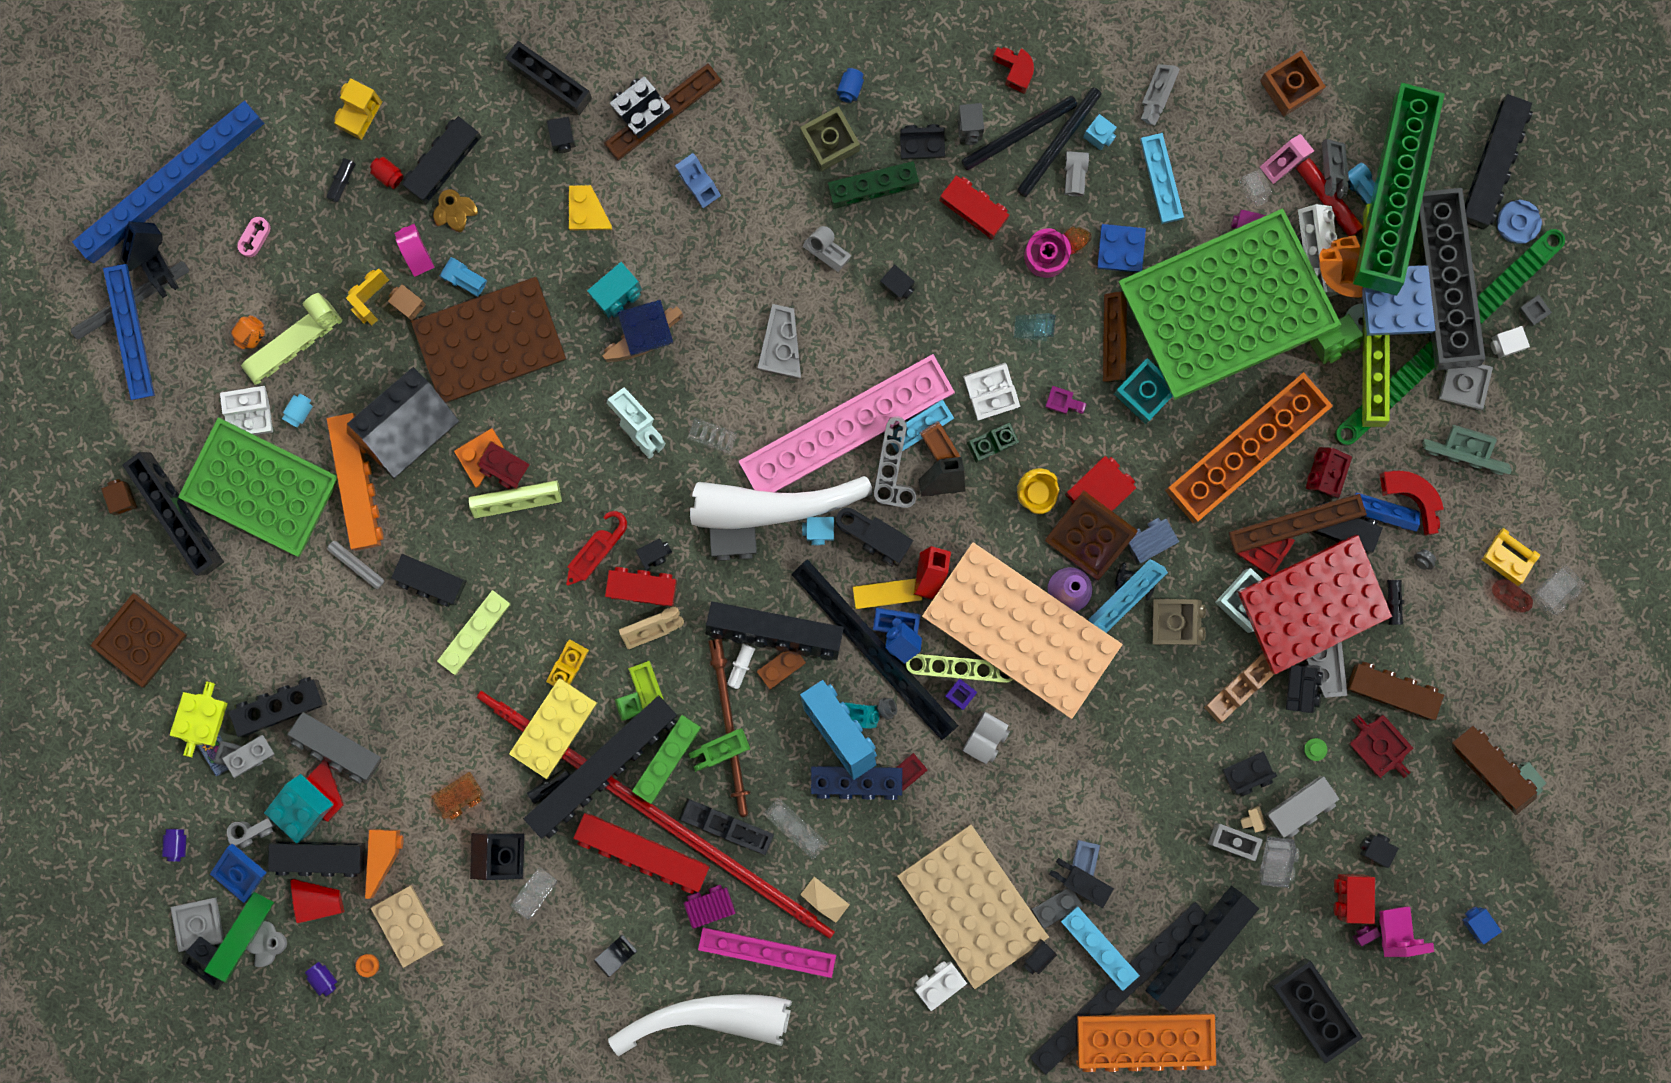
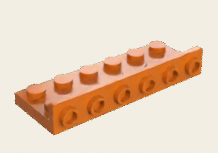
(1146, 1042)

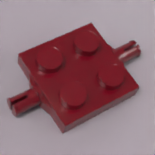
(1380, 746)

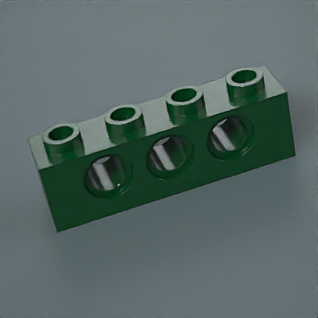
(873, 184)

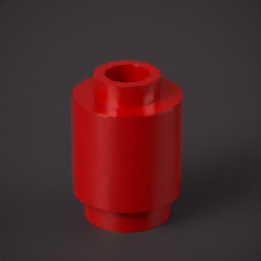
(386, 172)

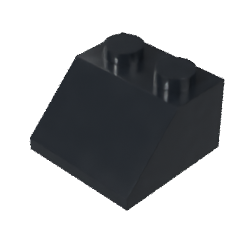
(497, 856)

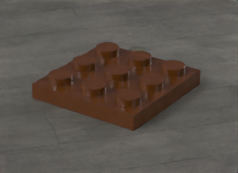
(1091, 535)
(138, 640)

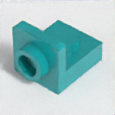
(865, 714)

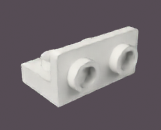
(940, 985)

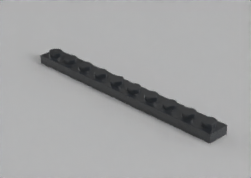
(874, 650)
(1111, 995)

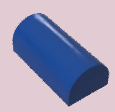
(888, 618)

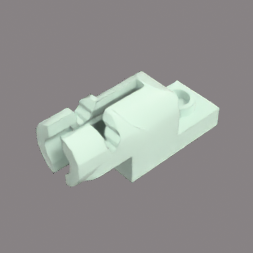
(636, 422)

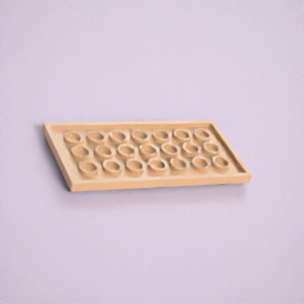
(1022, 630)

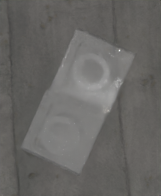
(534, 893)

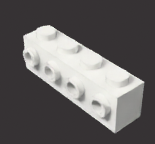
(1317, 233)

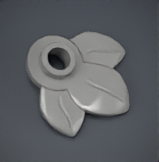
(263, 946)

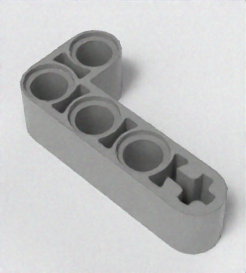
(894, 461)

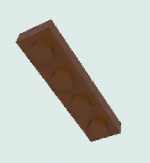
(1114, 337)

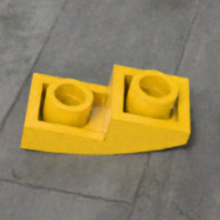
(568, 663)

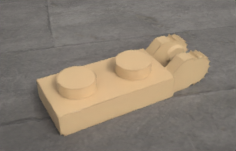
(651, 627)

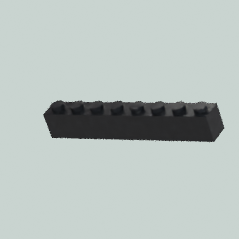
(600, 767)

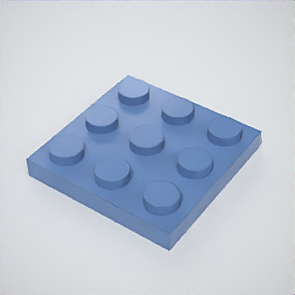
(1401, 314)

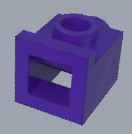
(960, 694)

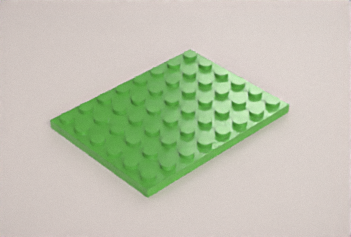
(1229, 304)

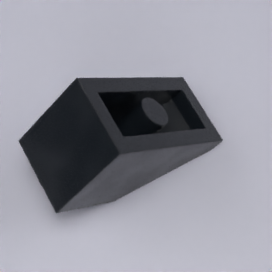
(140, 243)

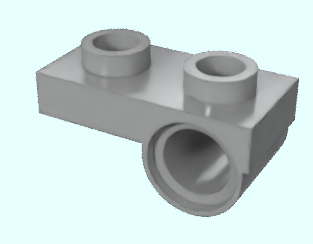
(824, 248)
(248, 756)
(263, 829)

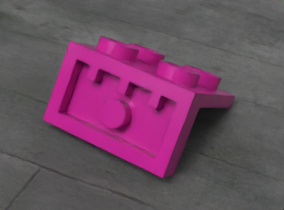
(1398, 934)

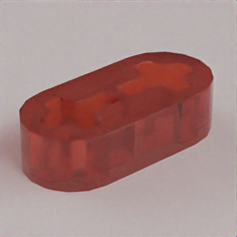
(1509, 599)

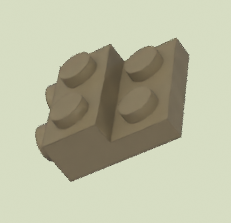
(1178, 622)

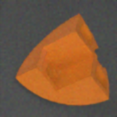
(1339, 266)

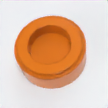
(367, 965)

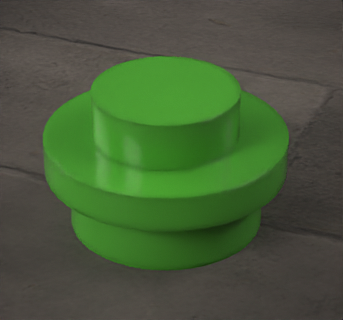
(1315, 749)

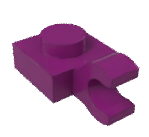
(1061, 400)

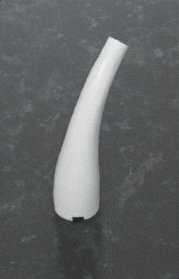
(739, 507)
(741, 1015)

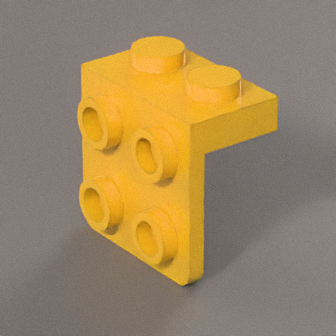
(360, 294)

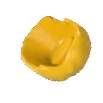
(1038, 490)

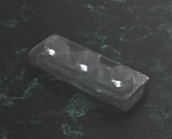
(795, 828)

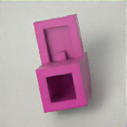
(414, 250)

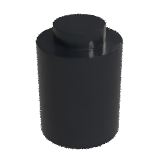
(1038, 957)

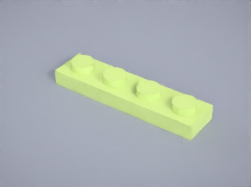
(473, 632)

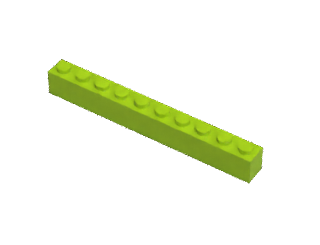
(1375, 373)

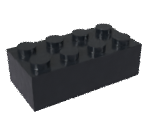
(1315, 1010)

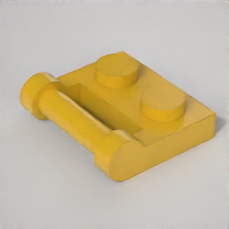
(1508, 563)

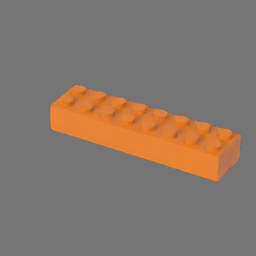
(1248, 448)

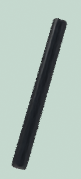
(1019, 132)
(1059, 142)

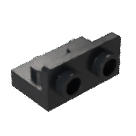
(922, 142)
(1249, 773)
(197, 959)

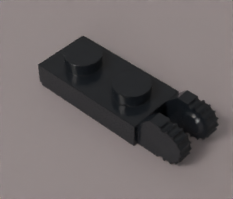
(159, 273)
(1084, 884)

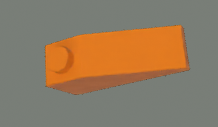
(382, 852)

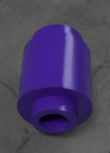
(174, 844)
(321, 979)

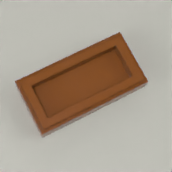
(939, 442)

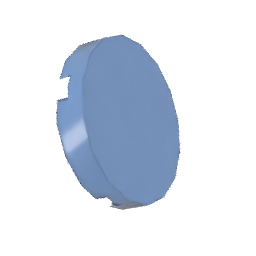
(1512, 222)

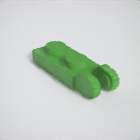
(721, 749)

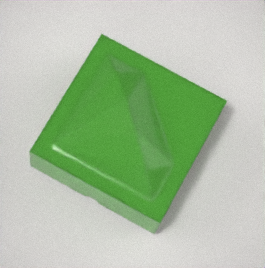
(628, 706)

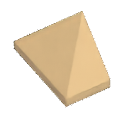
(824, 900)

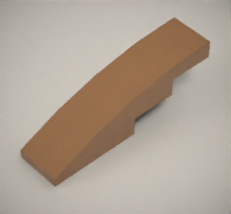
(1239, 689)

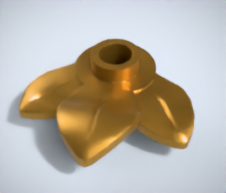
(456, 213)

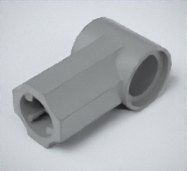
(1075, 170)

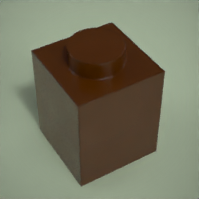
(118, 497)

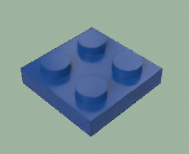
(1121, 248)
(238, 873)

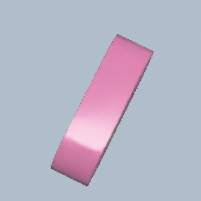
(258, 240)

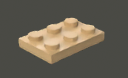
(407, 926)

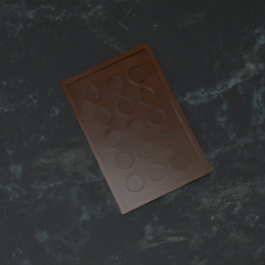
(488, 340)

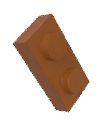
(780, 668)

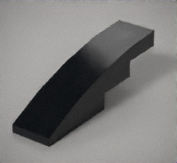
(726, 826)

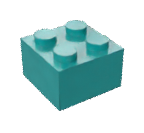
(615, 290)
(1144, 391)
(298, 808)

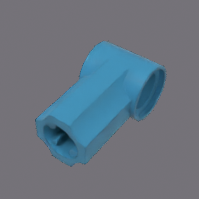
(1361, 182)
(459, 275)

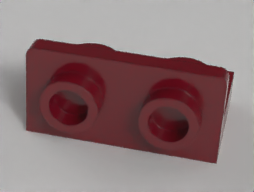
(503, 465)
(1328, 471)

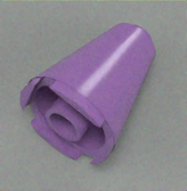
(1060, 588)

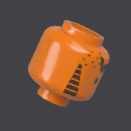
(248, 332)

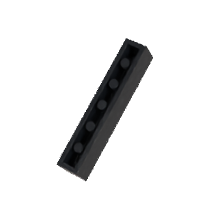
(1496, 161)
(774, 631)
(1202, 949)

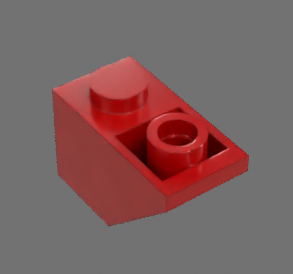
(931, 572)

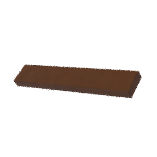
(677, 99)
(1297, 523)

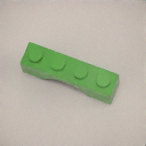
(666, 759)

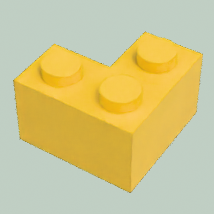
(359, 108)

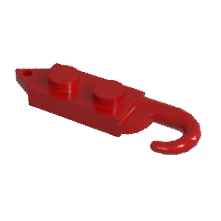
(595, 550)

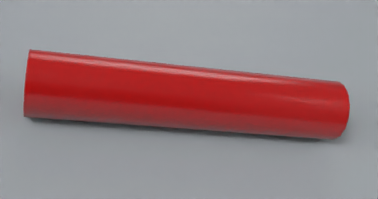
(1341, 211)

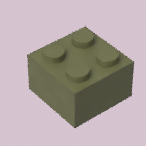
(830, 138)

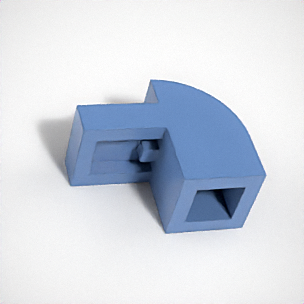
(697, 180)

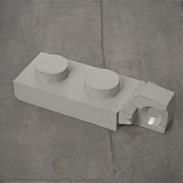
(1158, 92)

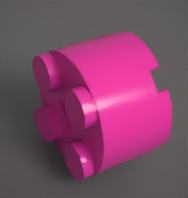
(1053, 242)

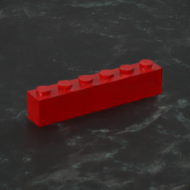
(641, 852)

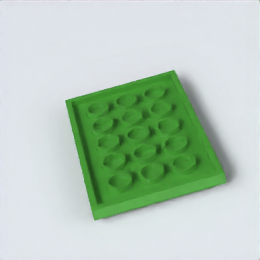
(258, 487)

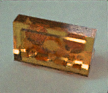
(458, 795)

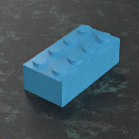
(838, 729)

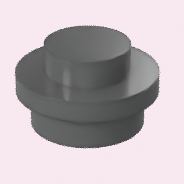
(1425, 559)
(887, 708)

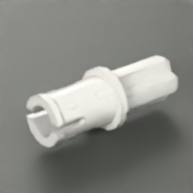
(740, 666)

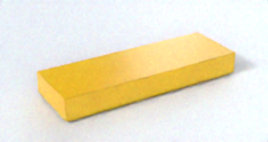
(885, 594)

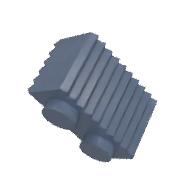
(1152, 540)

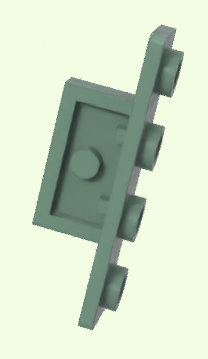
(1469, 447)

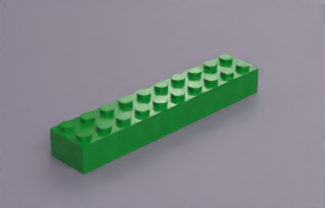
(1398, 189)

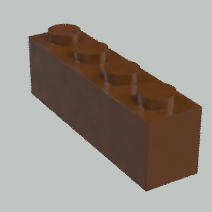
(1394, 691)
(1495, 770)

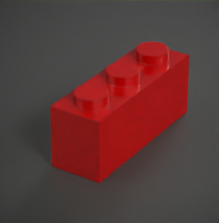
(974, 206)
(641, 587)

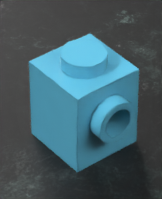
(1100, 132)
(818, 530)

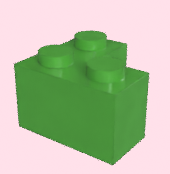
(1335, 343)

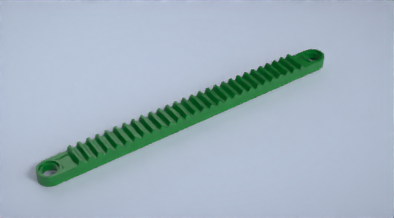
(1488, 301)

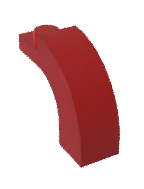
(1420, 491)

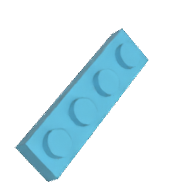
(1161, 178)
(1128, 595)
(1100, 948)

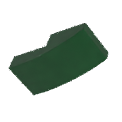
(993, 442)

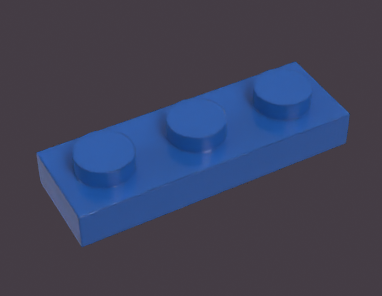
(1391, 513)

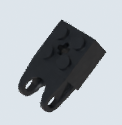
(875, 536)

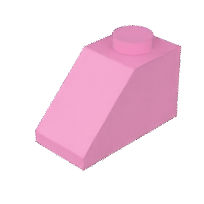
(1286, 158)

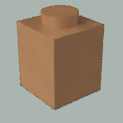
(406, 302)

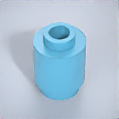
(297, 410)

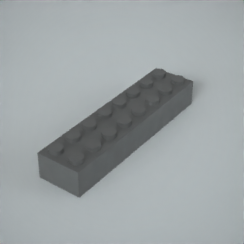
(1447, 252)

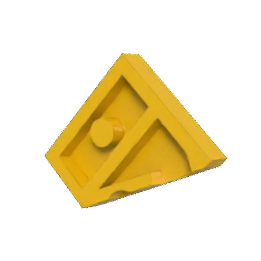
(586, 210)

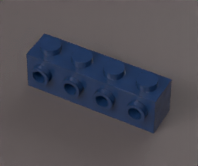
(876, 781)

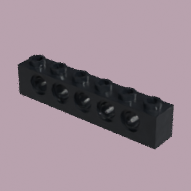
(173, 513)

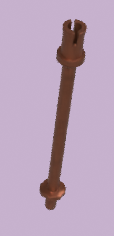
(719, 663)

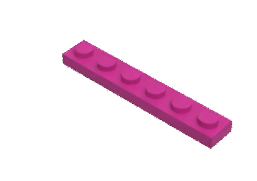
(767, 952)

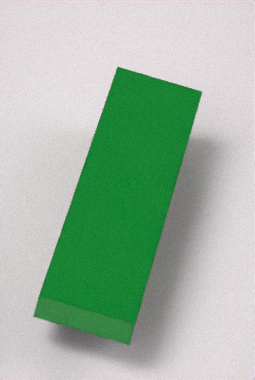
(239, 937)

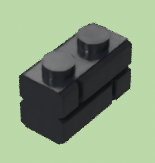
(1303, 688)

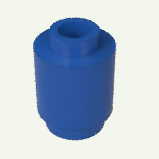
(850, 85)

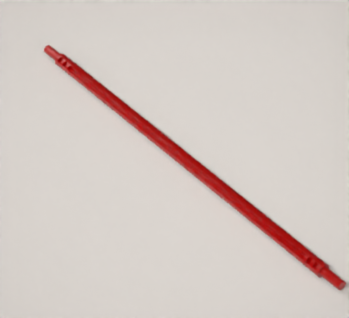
(676, 829)

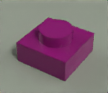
(1366, 934)

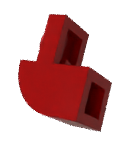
(1021, 67)

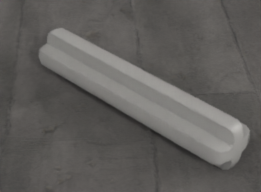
(355, 564)

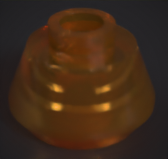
(1077, 238)

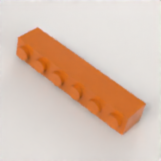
(354, 486)

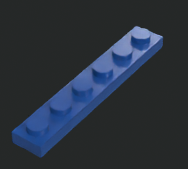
(129, 332)

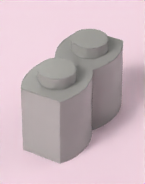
(986, 737)

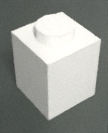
(1509, 342)

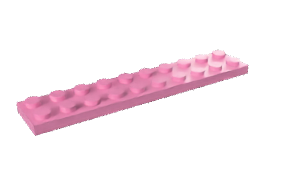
(846, 426)

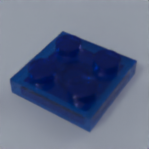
(645, 327)

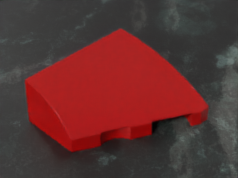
(314, 901)

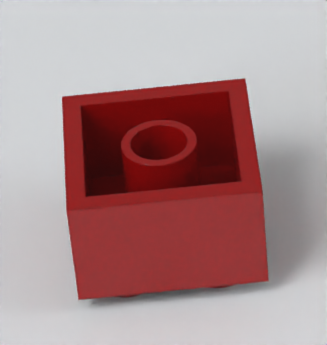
(1355, 898)

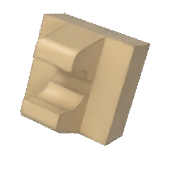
(1255, 819)

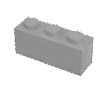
(1302, 807)

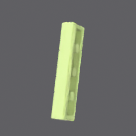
(515, 499)

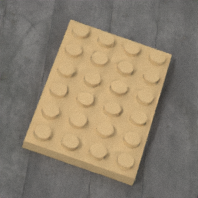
(972, 906)

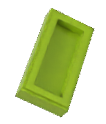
(645, 683)

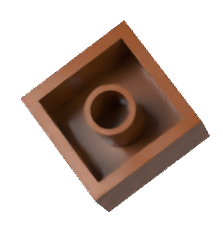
(1292, 83)

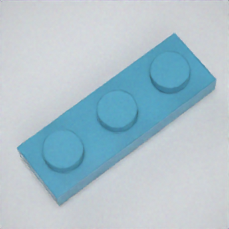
(935, 413)

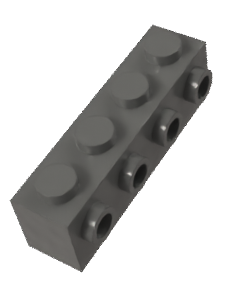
(334, 748)

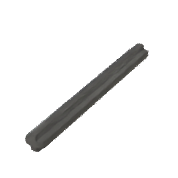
(140, 294)

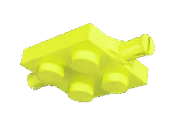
(198, 719)

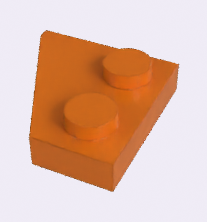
(472, 451)

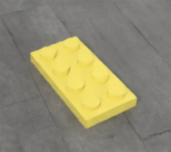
(553, 728)

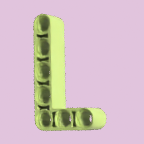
(296, 338)
(949, 670)

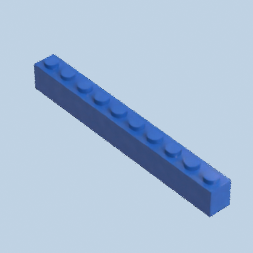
(168, 181)

